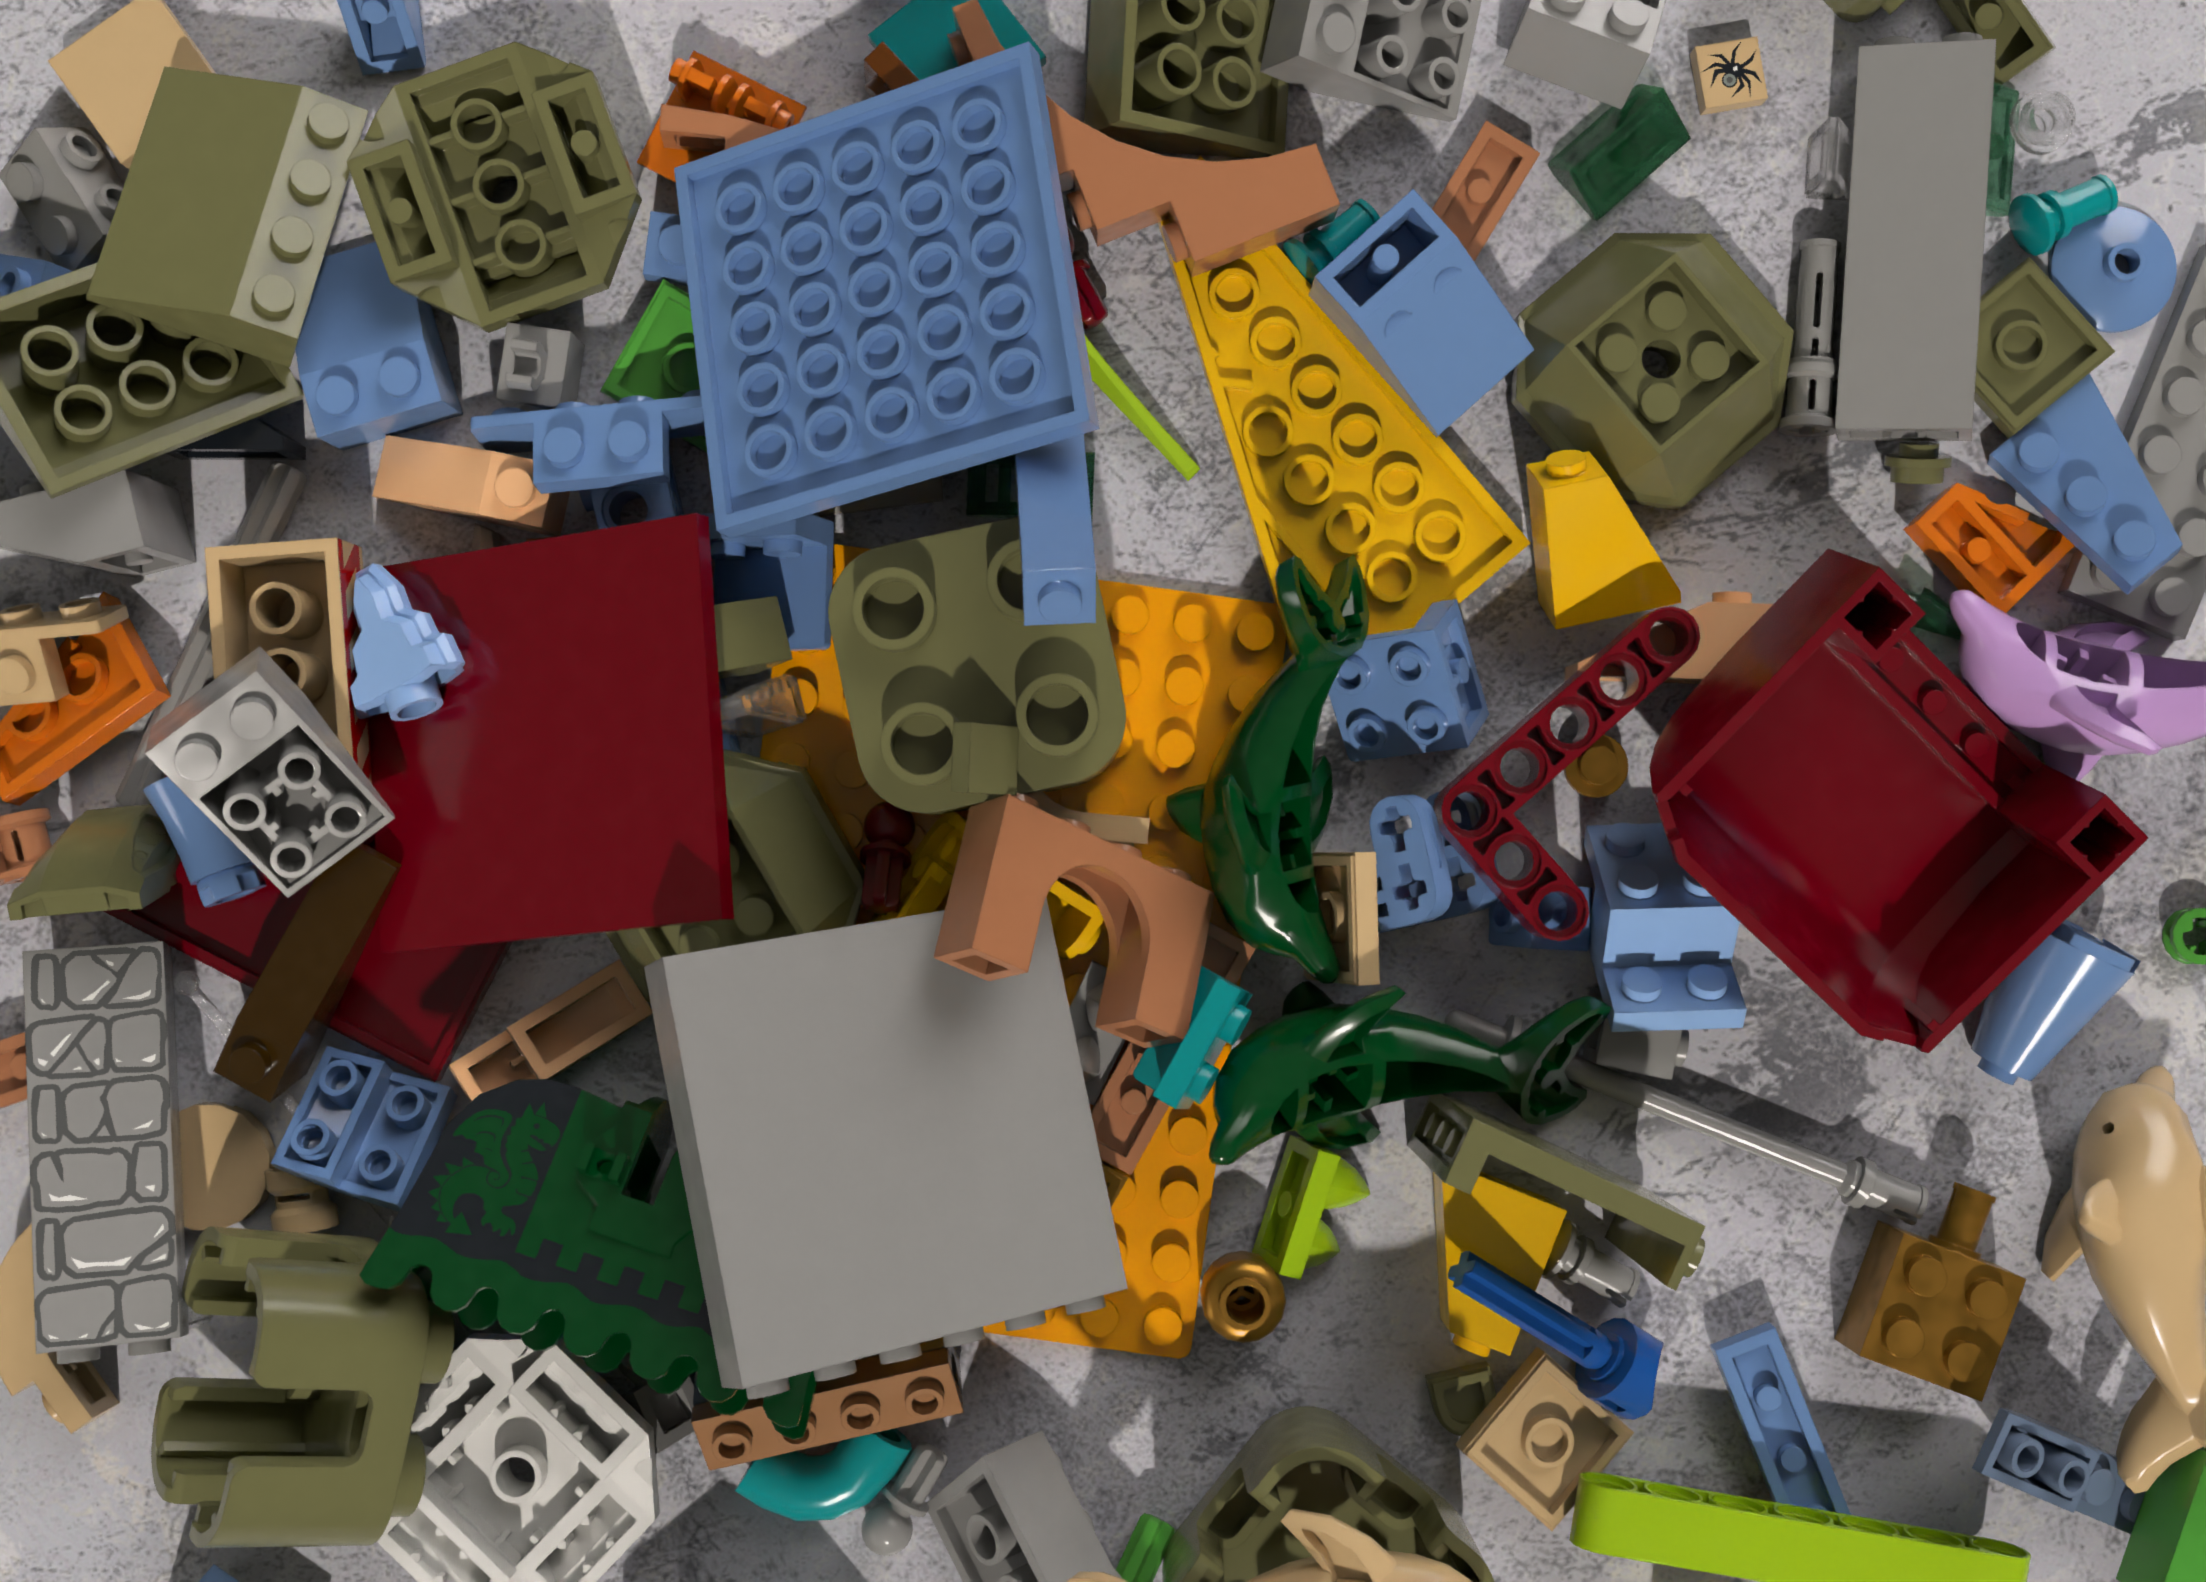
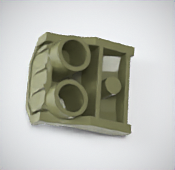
(100, 864)

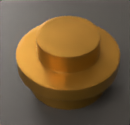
(1598, 769)

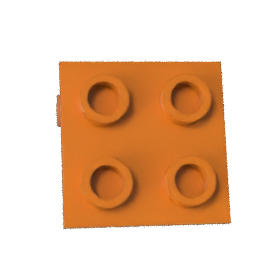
(717, 89)

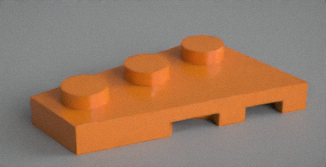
(109, 690)

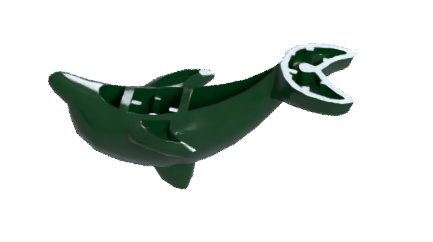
(1264, 794)
(1334, 1060)

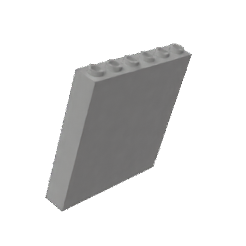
(878, 1147)

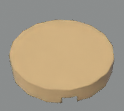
(222, 1164)

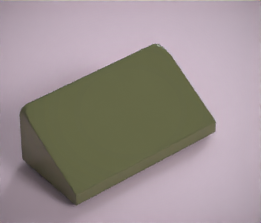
(2013, 25)

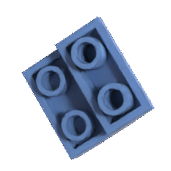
(364, 1128)

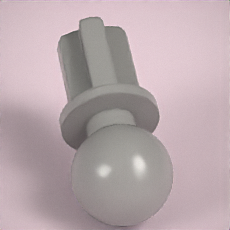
(888, 1524)

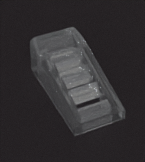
(763, 707)

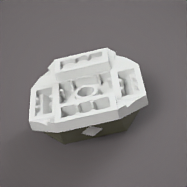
(588, 1459)

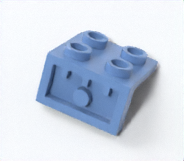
(784, 562)
(1410, 690)

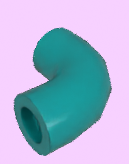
(826, 1484)

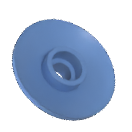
(2088, 277)

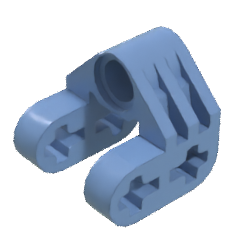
(1420, 866)

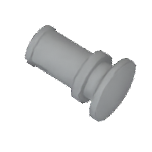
(1579, 1262)

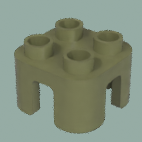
(939, 639)
(324, 1427)
(1322, 1466)

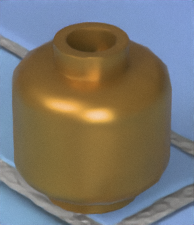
(1246, 1318)

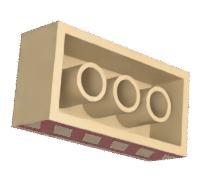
(300, 611)

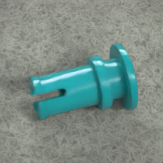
(2050, 216)
(1325, 245)

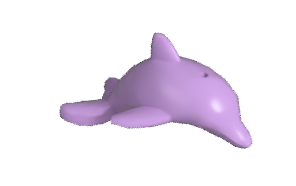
(2078, 686)

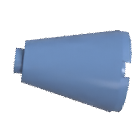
(2048, 1001)

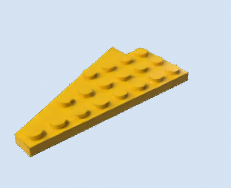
(1332, 451)

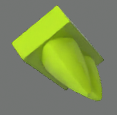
(1305, 1185)

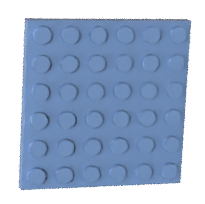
(884, 295)

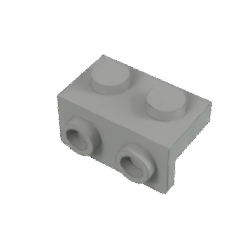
(65, 192)

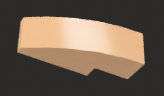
(556, 1033)

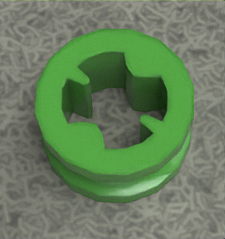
(2172, 935)

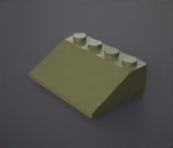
(1185, 77)
(229, 209)
(112, 390)

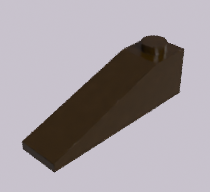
(307, 975)

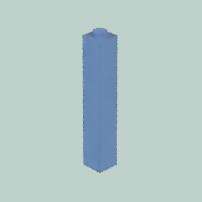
(1056, 534)

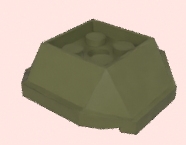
(447, 146)
(1588, 377)
(787, 869)

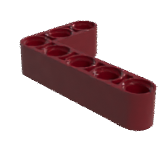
(1547, 757)

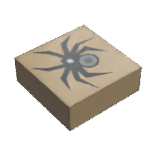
(1728, 75)

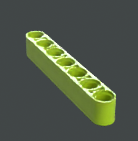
(1775, 1539)

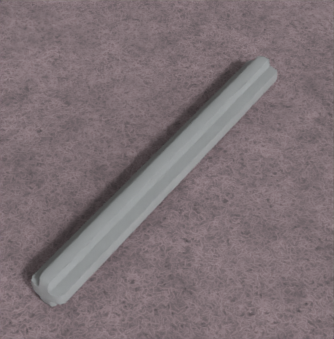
(195, 666)

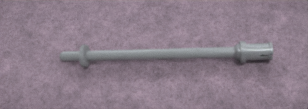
(1856, 1180)

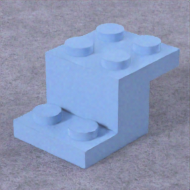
(1658, 936)

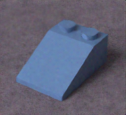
(370, 355)

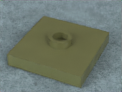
(2030, 348)

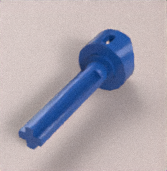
(1612, 1361)

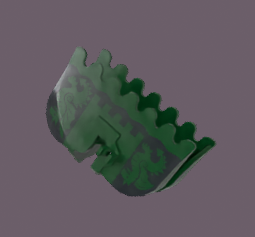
(534, 1229)

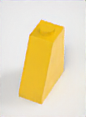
(1589, 545)
(1503, 1227)

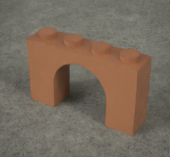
(1150, 911)

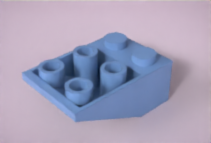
(1421, 313)

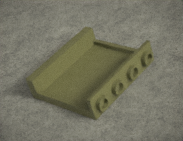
(1652, 1232)

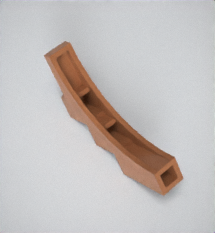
(1212, 206)

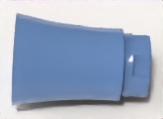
(205, 851)

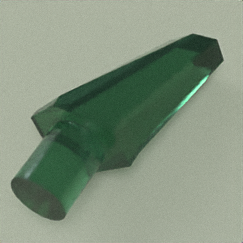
(1938, 614)

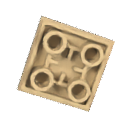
(119, 67)

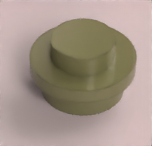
(1917, 463)

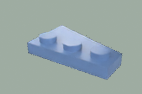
(2090, 486)

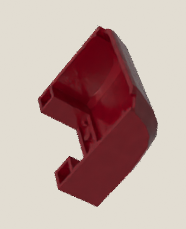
(1875, 810)

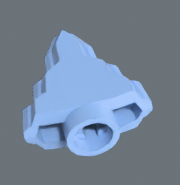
(398, 651)

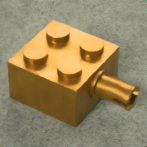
(1933, 1300)

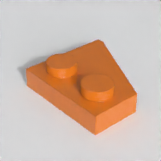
(1986, 545)

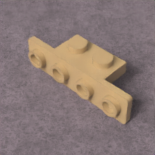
(28, 649)

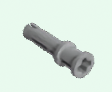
(1819, 372)

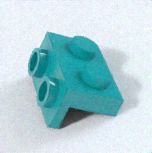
(1186, 1069)

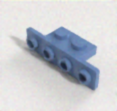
(594, 444)

